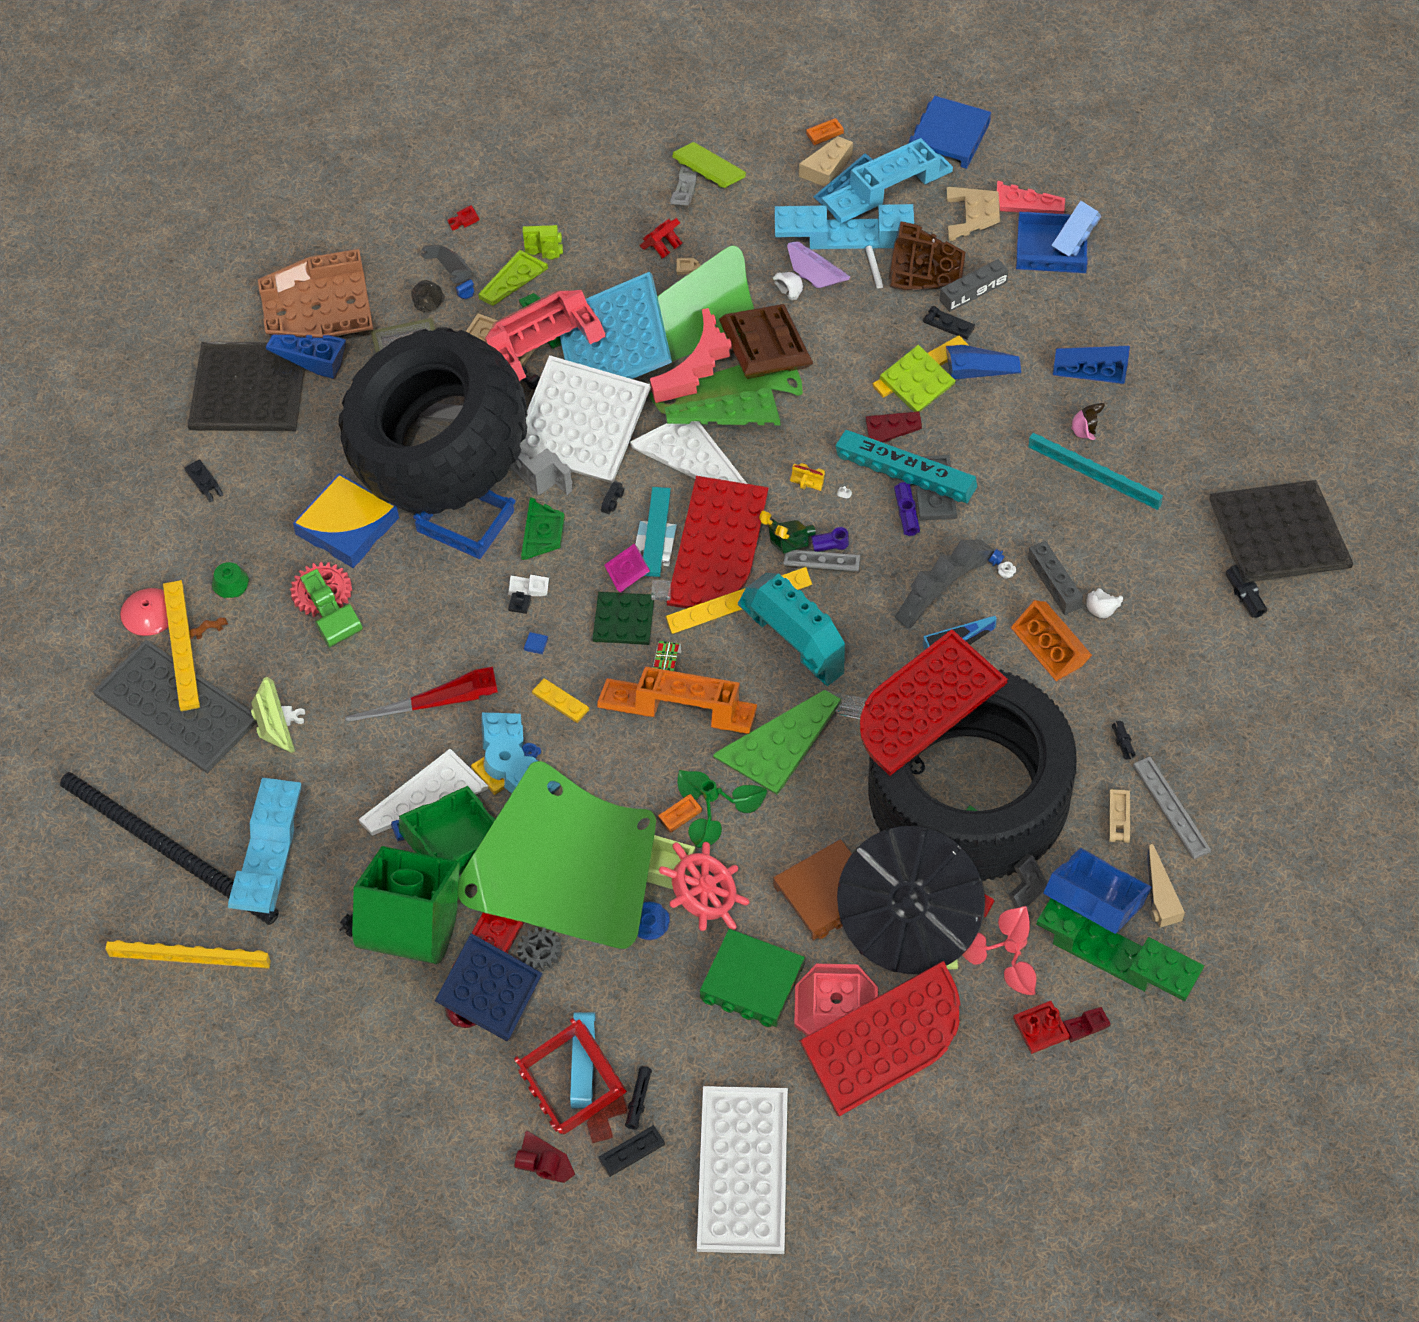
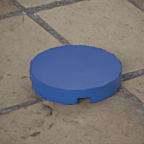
(653, 921)

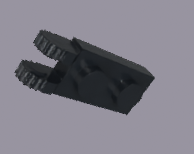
(203, 479)

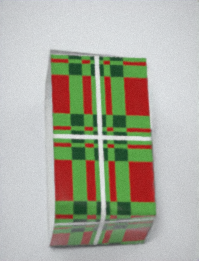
(666, 655)

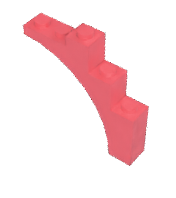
(684, 378)

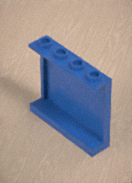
(952, 129)
(1035, 243)

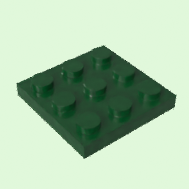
(623, 618)

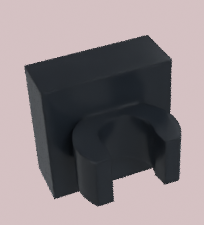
(519, 602)

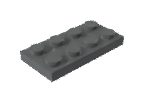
(932, 505)

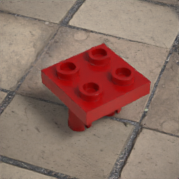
(663, 230)
(1041, 1027)

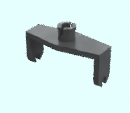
(450, 260)

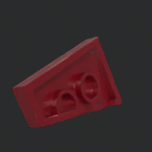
(890, 426)

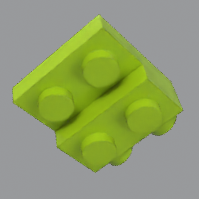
(543, 240)

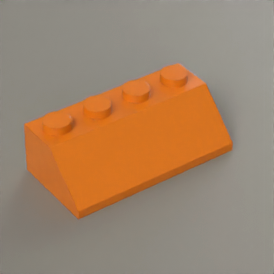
(1050, 640)

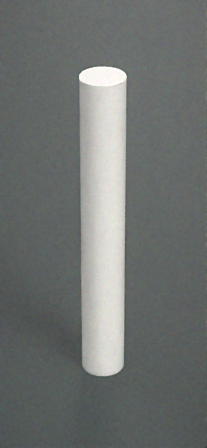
(876, 274)

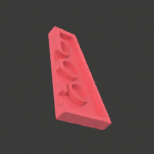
(1019, 200)

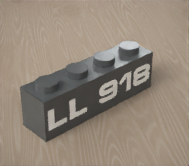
(973, 285)

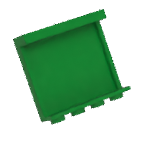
(751, 978)

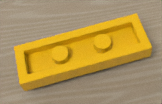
(560, 700)

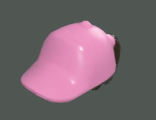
(1085, 420)

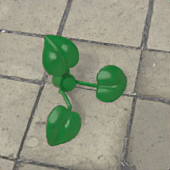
(746, 799)

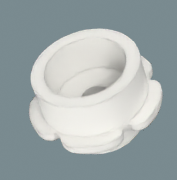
(1006, 573)

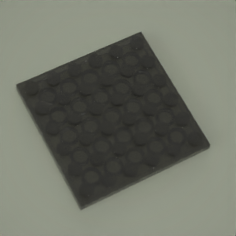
(244, 389)
(1280, 531)

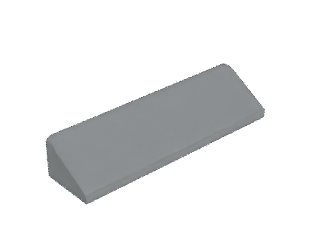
(822, 560)

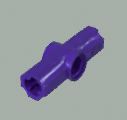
(906, 509)

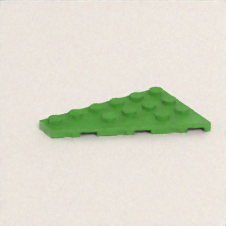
(777, 747)

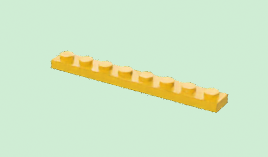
(724, 605)
(181, 646)
(180, 953)

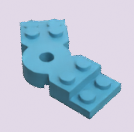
(503, 746)

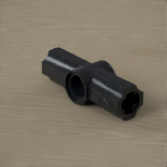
(1247, 593)

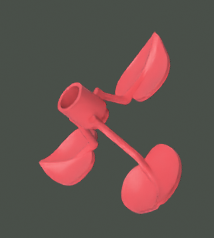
(1016, 925)

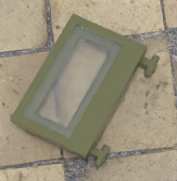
(384, 336)

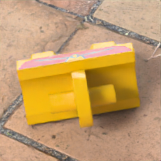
(807, 477)

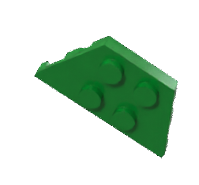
(542, 530)

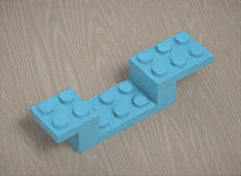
(871, 178)
(851, 234)
(269, 846)

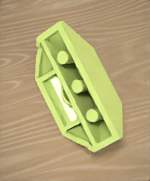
(270, 716)

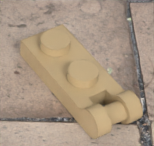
(1119, 815)

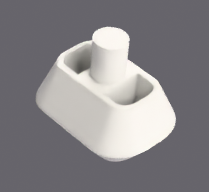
(844, 492)

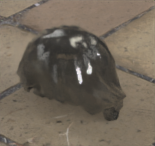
(427, 290)

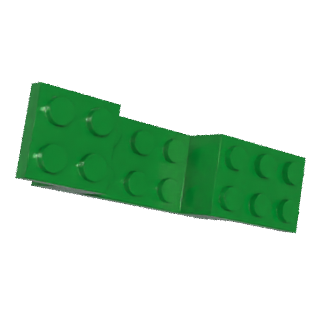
(1118, 955)

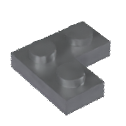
(1032, 882)

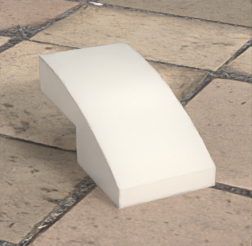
(533, 586)

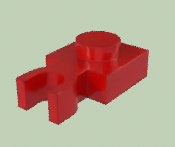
(465, 217)

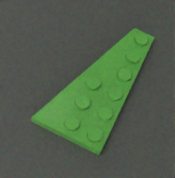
(738, 410)

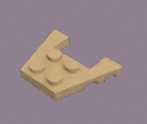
(981, 210)

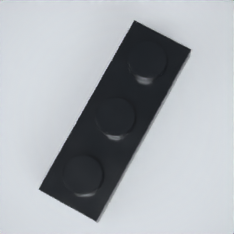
(631, 1150)

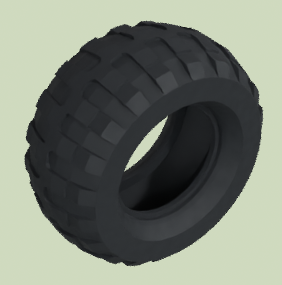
(464, 456)

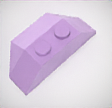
(814, 267)

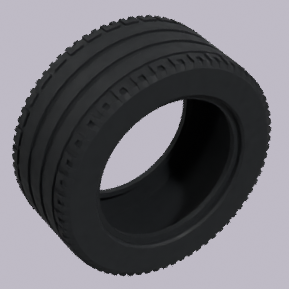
(1000, 837)

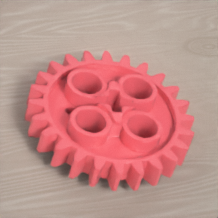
(338, 582)

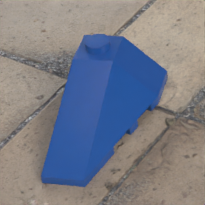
(317, 355)
(974, 362)

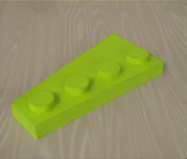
(511, 277)

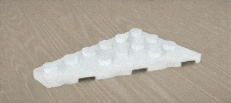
(687, 450)

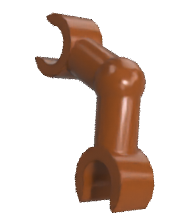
(206, 625)

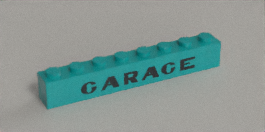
(906, 466)

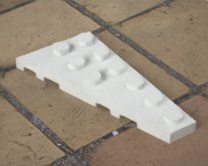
(436, 780)

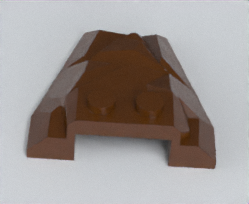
(923, 260)

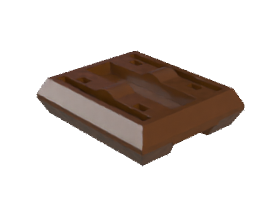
(767, 339)

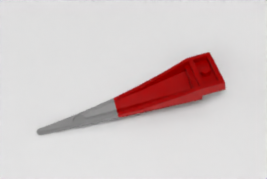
(461, 689)

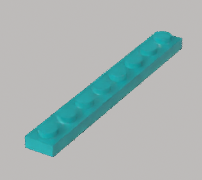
(1095, 471)

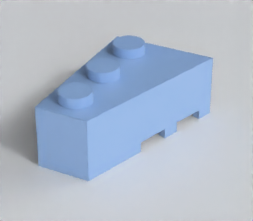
(1076, 229)

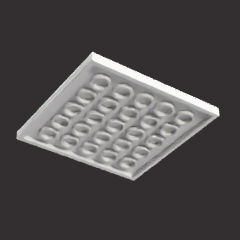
(583, 417)

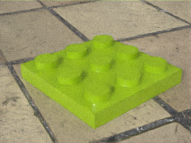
(917, 379)

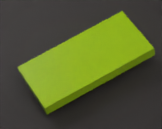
(708, 164)

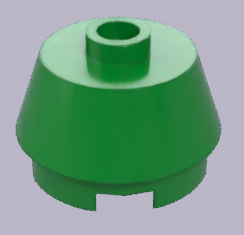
(229, 580)

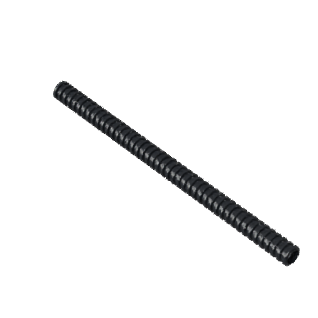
(154, 838)

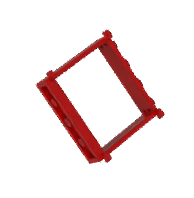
(596, 1055)

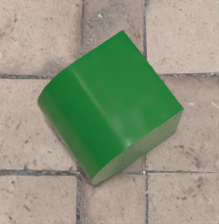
(406, 905)

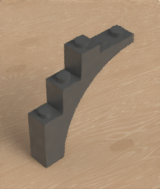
(929, 584)

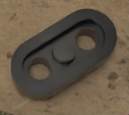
(610, 501)

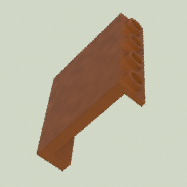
(813, 888)

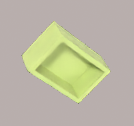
(664, 855)

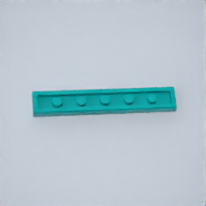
(656, 530)

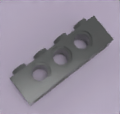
(1055, 577)

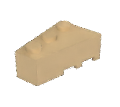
(827, 162)

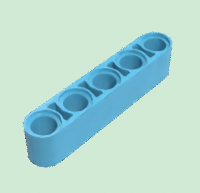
(582, 1066)

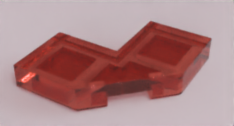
(598, 1123)

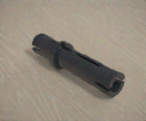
(636, 1105)

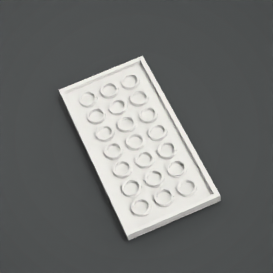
(742, 1170)

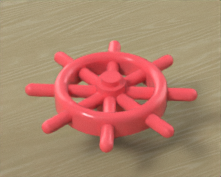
(704, 886)

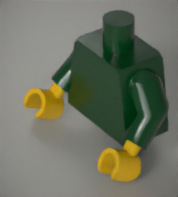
(787, 535)

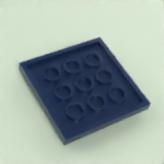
(488, 987)

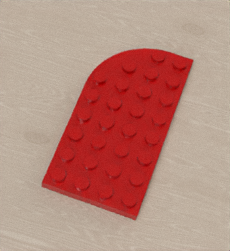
(717, 541)
(925, 700)
(885, 1039)

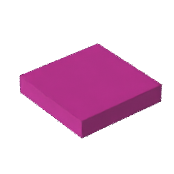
(627, 568)

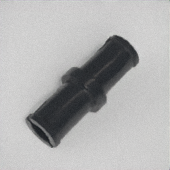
(1123, 740)

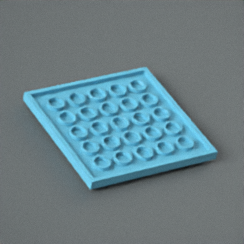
(632, 328)

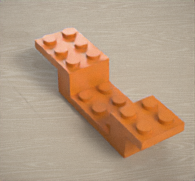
(681, 688)

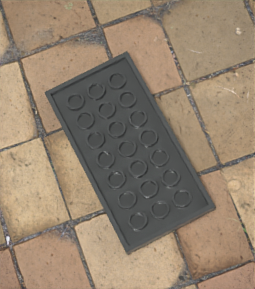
(147, 695)

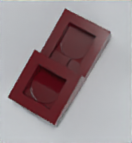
(1087, 1024)

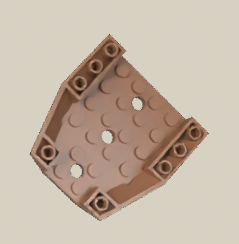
(321, 281)

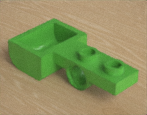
(336, 622)

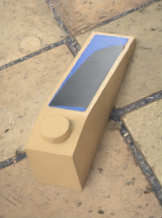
(1164, 901)

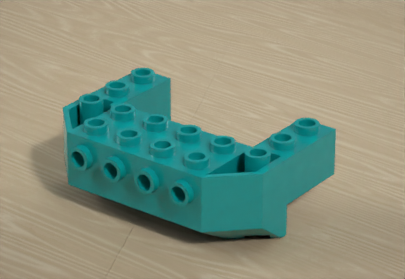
(799, 621)

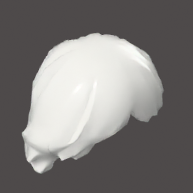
(789, 282)
(1102, 604)

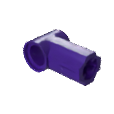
(831, 540)

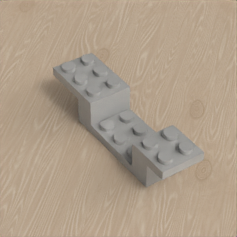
(543, 472)

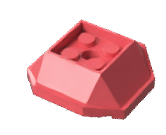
(822, 986)

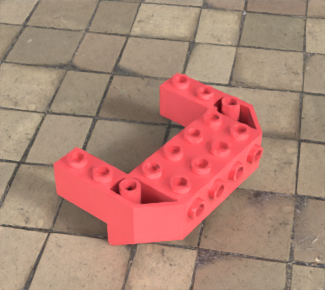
(542, 323)

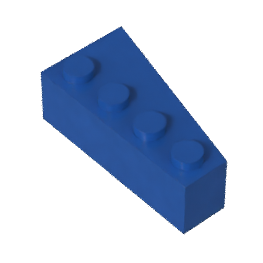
(1093, 363)

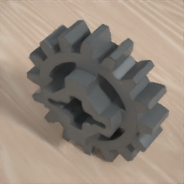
(546, 954)

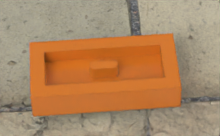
(825, 131)
(680, 813)

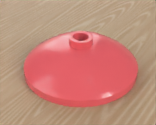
(145, 619)

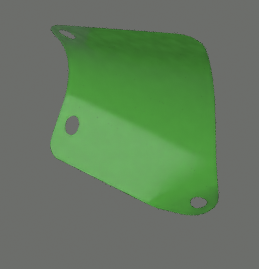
(724, 290)
(563, 862)

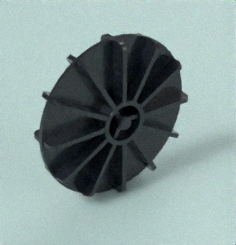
(910, 899)

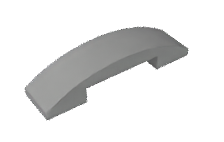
(685, 187)

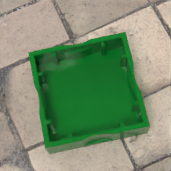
(447, 827)

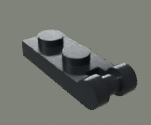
(949, 323)

